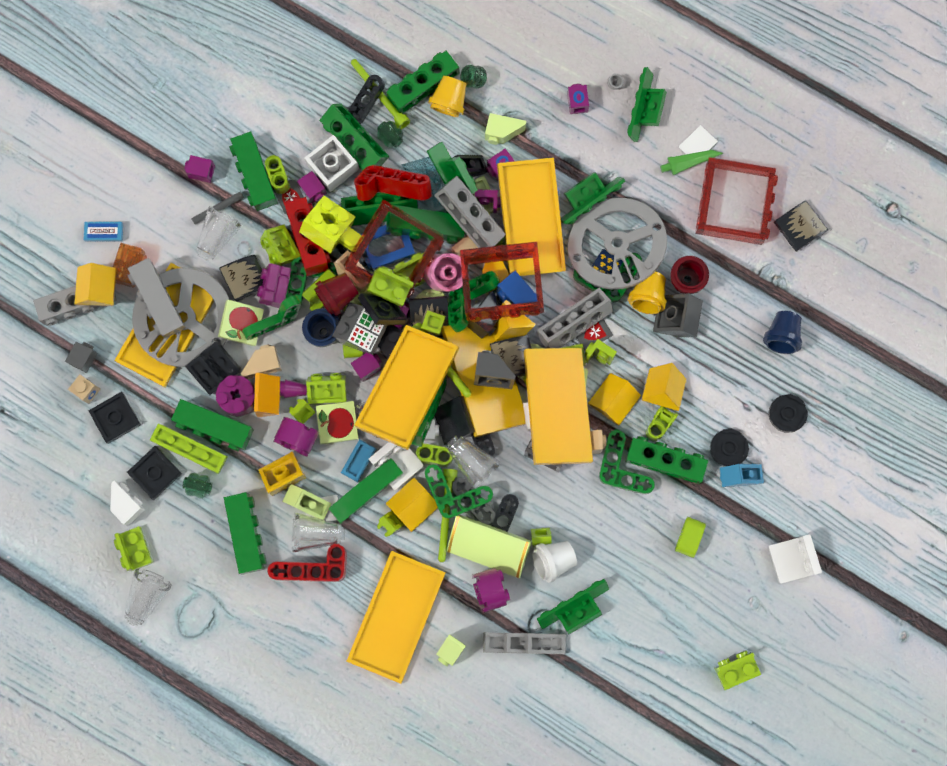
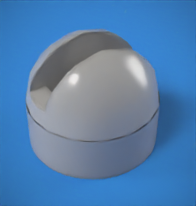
(618, 84)

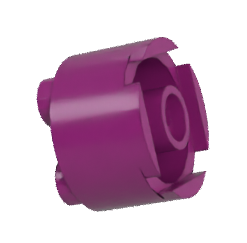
(236, 385)
(295, 436)
(490, 589)

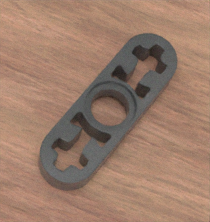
(479, 516)

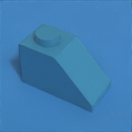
(741, 475)

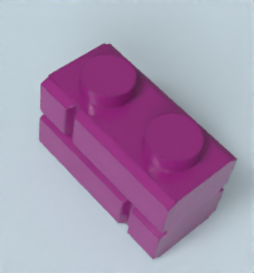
(274, 285)

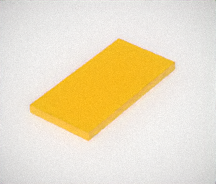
(532, 213)
(138, 360)
(406, 387)
(557, 406)
(488, 407)
(396, 617)

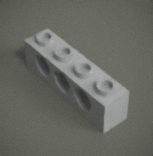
(469, 214)
(46, 305)
(575, 320)

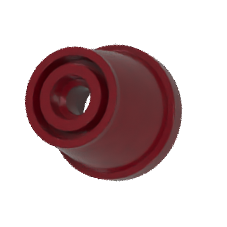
(694, 269)
(336, 293)

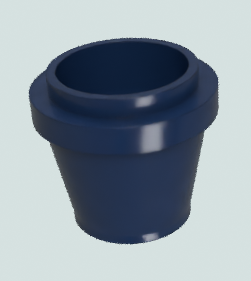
(315, 322)
(784, 333)

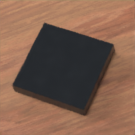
(382, 311)
(114, 417)
(454, 419)
(154, 472)

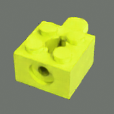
(329, 234)

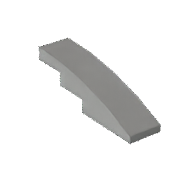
(524, 643)

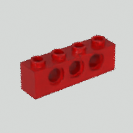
(312, 263)

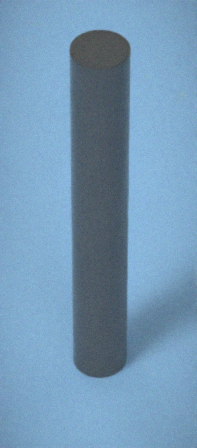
(220, 206)

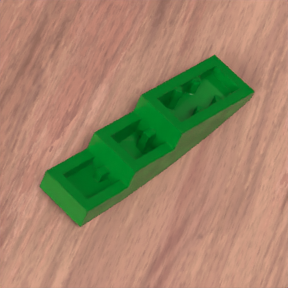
(365, 491)

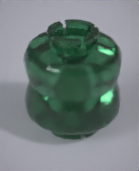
(473, 76)
(390, 134)
(197, 485)

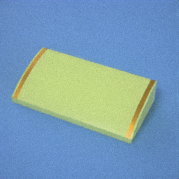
(488, 546)

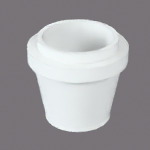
(553, 559)

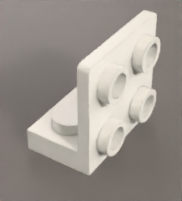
(404, 458)
(795, 559)

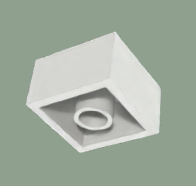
(331, 163)

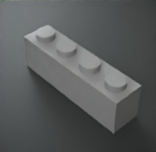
(156, 298)

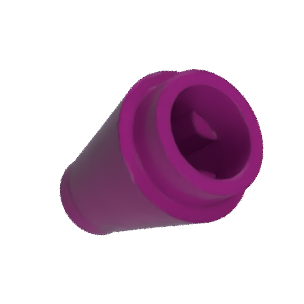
(292, 389)

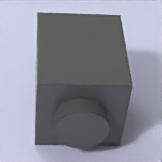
(81, 356)

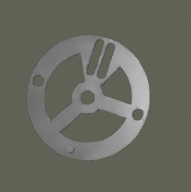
(588, 222)
(187, 278)

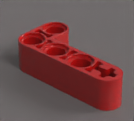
(391, 181)
(306, 575)

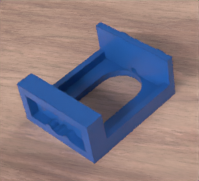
(380, 261)

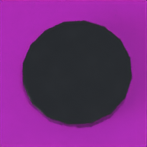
(788, 413)
(729, 447)

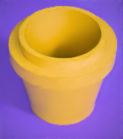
(449, 97)
(649, 295)

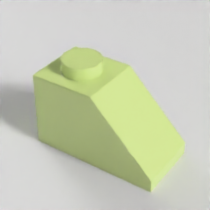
(503, 128)
(306, 502)
(450, 651)

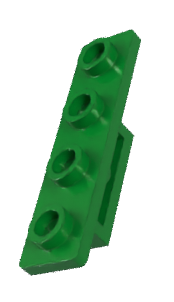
(647, 107)
(450, 167)
(586, 194)
(576, 610)

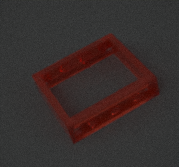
(733, 234)
(497, 254)
(425, 261)

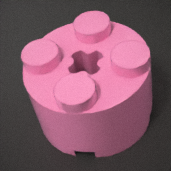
(435, 274)

